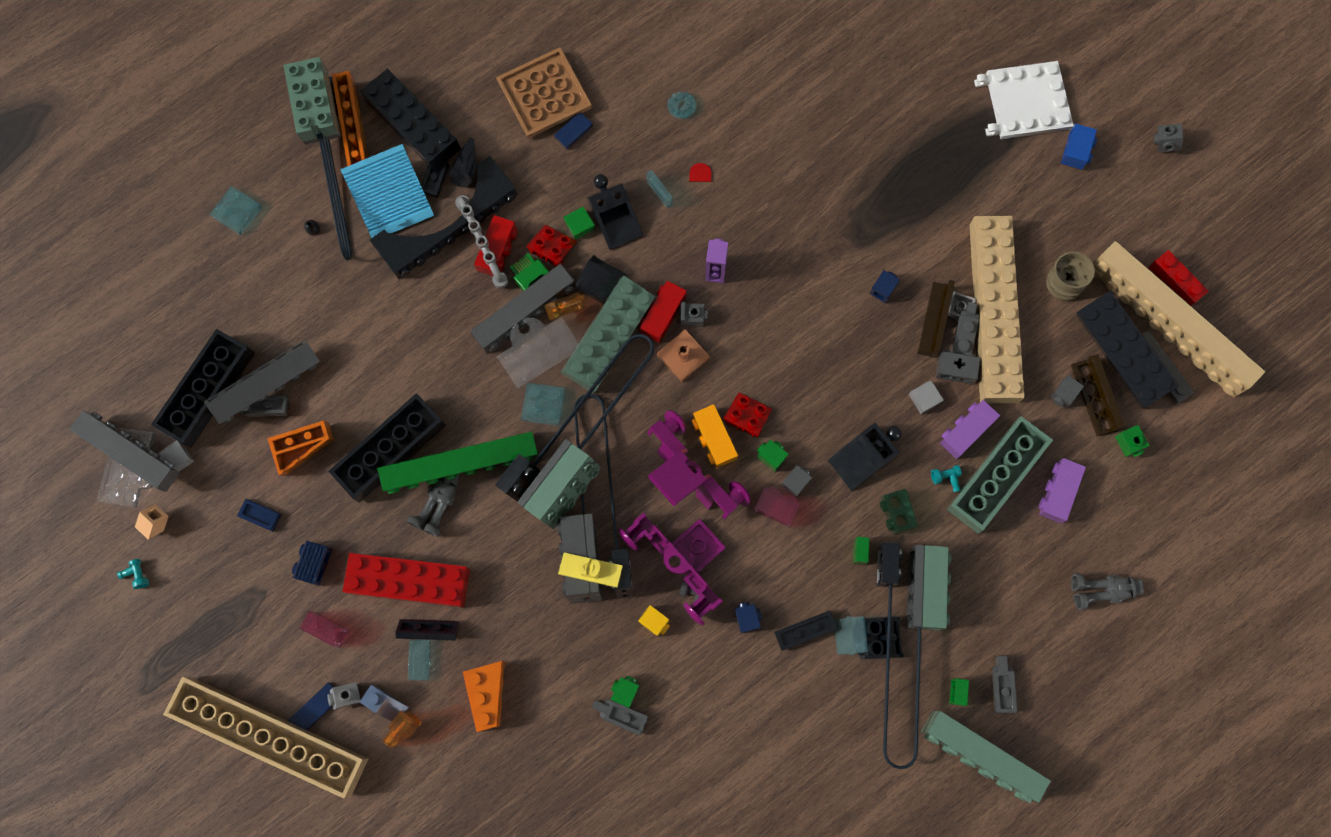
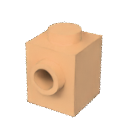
(151, 521)

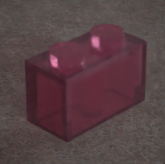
(777, 506)
(324, 629)

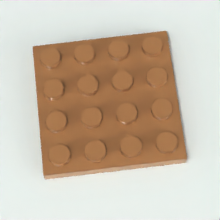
(544, 92)

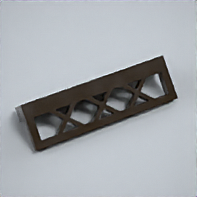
(935, 319)
(1104, 393)

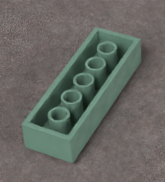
(607, 333)
(999, 475)
(985, 756)

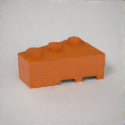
(299, 445)
(485, 694)

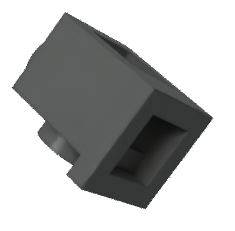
(688, 319)

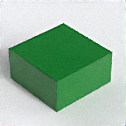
(579, 223)
(861, 550)
(959, 692)

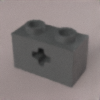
(948, 370)

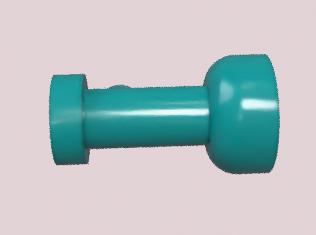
(938, 476)
(134, 568)

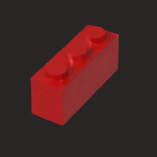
(499, 236)
(1178, 278)
(662, 311)

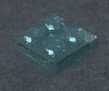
(235, 210)
(542, 404)

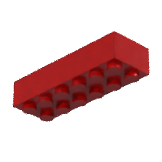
(406, 580)

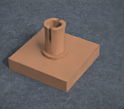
(683, 355)

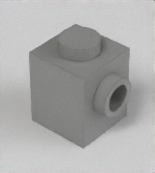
(344, 696)

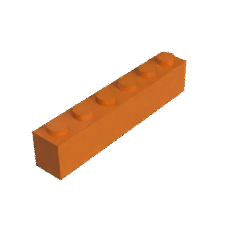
(350, 117)

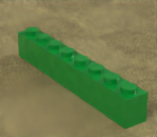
(456, 461)

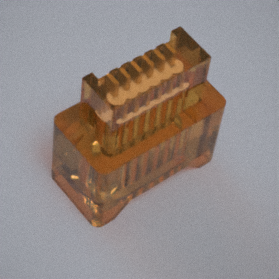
(565, 306)
(401, 728)

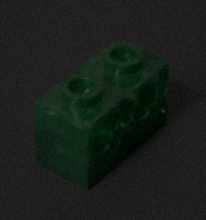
(904, 511)

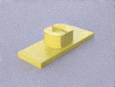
(590, 570)

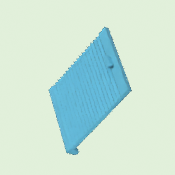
(387, 191)

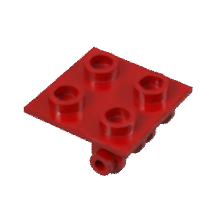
(551, 245)
(747, 414)

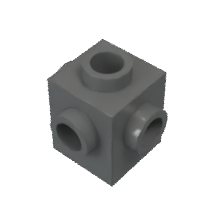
(1169, 138)

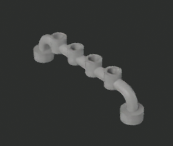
(499, 279)

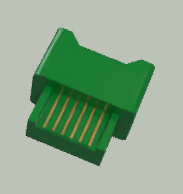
(528, 271)

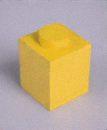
(654, 621)

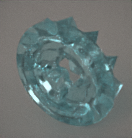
(684, 111)

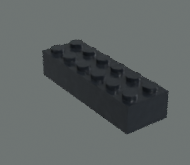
(410, 119)
(1126, 350)
(212, 371)
(388, 444)

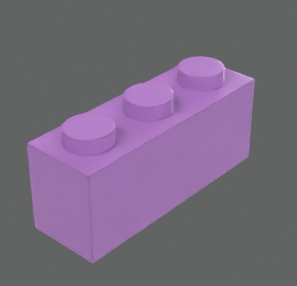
(716, 260)
(968, 428)
(1061, 490)

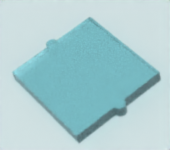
(851, 635)

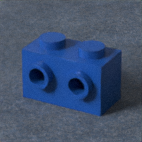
(1079, 146)

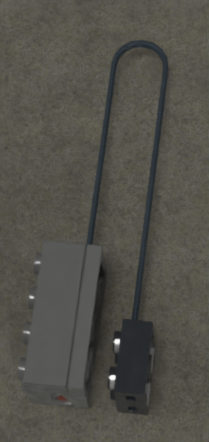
(580, 539)

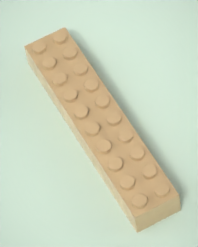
(997, 307)
(1176, 320)
(266, 737)

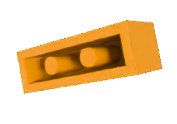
(714, 436)

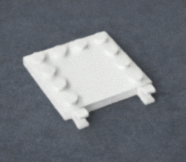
(1027, 100)

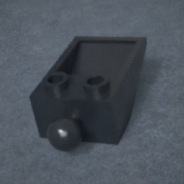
(616, 216)
(862, 458)

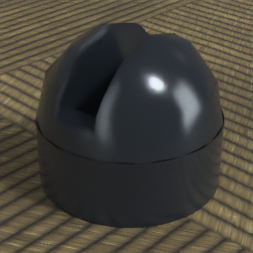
(315, 231)

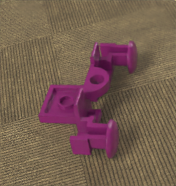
(678, 480)
(694, 549)

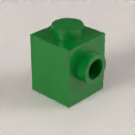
(1132, 441)
(772, 454)
(624, 691)

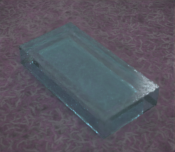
(659, 189)
(419, 660)

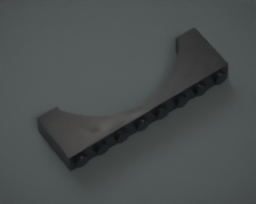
(407, 253)

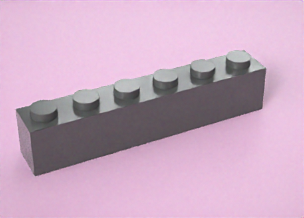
(526, 305)
(261, 382)
(124, 450)

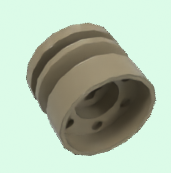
(1072, 267)

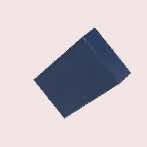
(573, 130)
(259, 515)

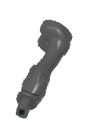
(440, 493)
(1116, 589)

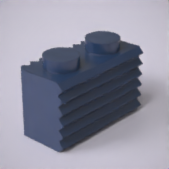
(311, 563)

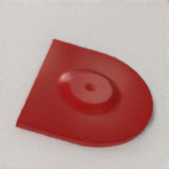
(700, 173)

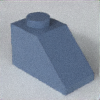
(382, 702)

